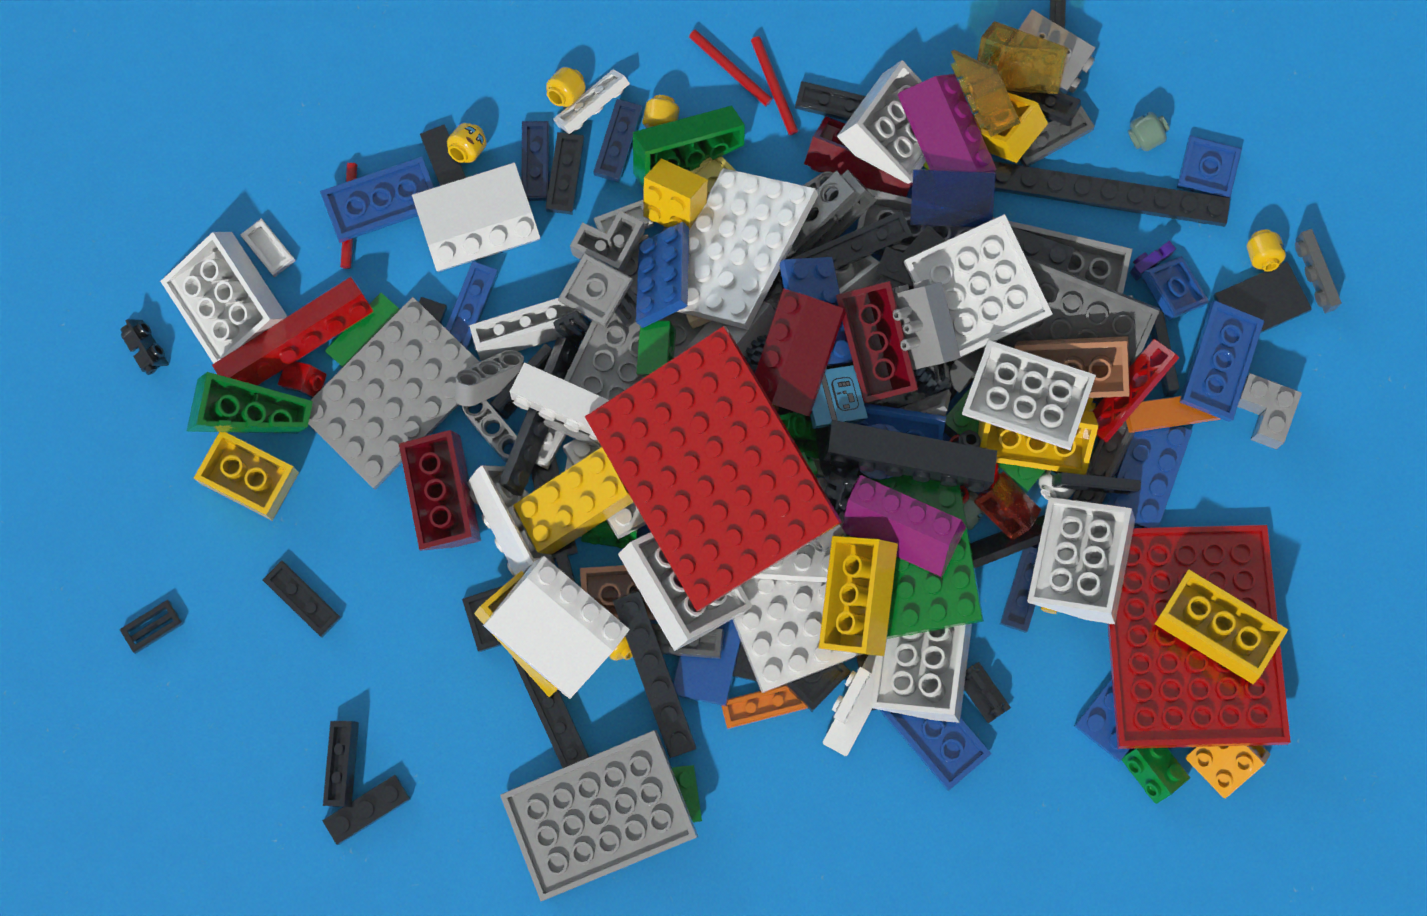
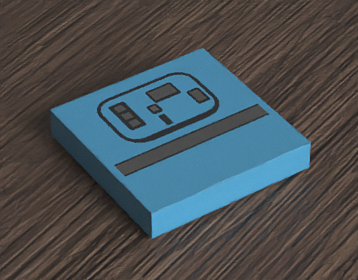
(838, 398)

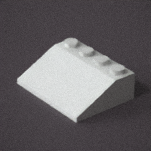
(881, 129)
(476, 217)
(222, 295)
(1029, 395)
(1082, 559)
(668, 598)
(556, 627)
(923, 674)

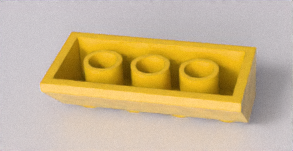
(1029, 452)

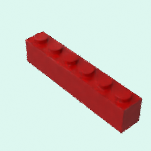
(296, 335)

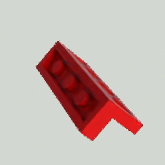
(1143, 377)

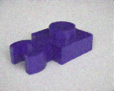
(1152, 260)

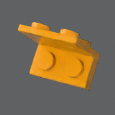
(1227, 766)

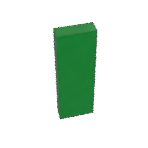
(360, 333)

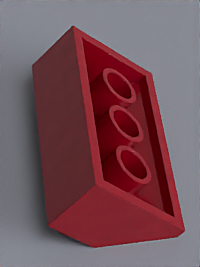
(830, 154)
(875, 342)
(798, 350)
(439, 491)

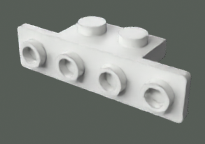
(852, 708)

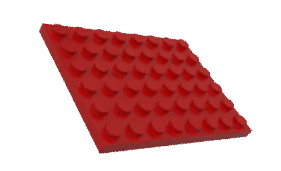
(712, 469)
(1165, 687)

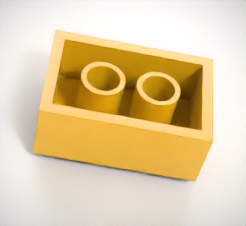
(246, 475)

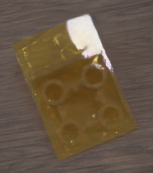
(1023, 59)
(985, 94)

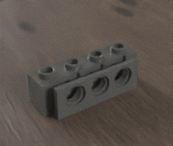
(832, 212)

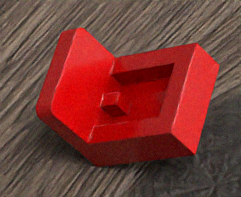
(302, 378)

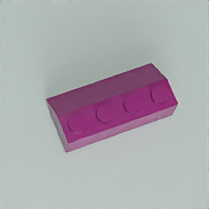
(945, 126)
(921, 531)

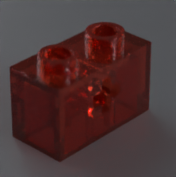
(1008, 506)

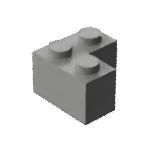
(610, 248)
(1274, 406)

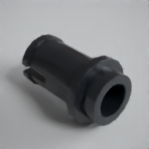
(969, 438)

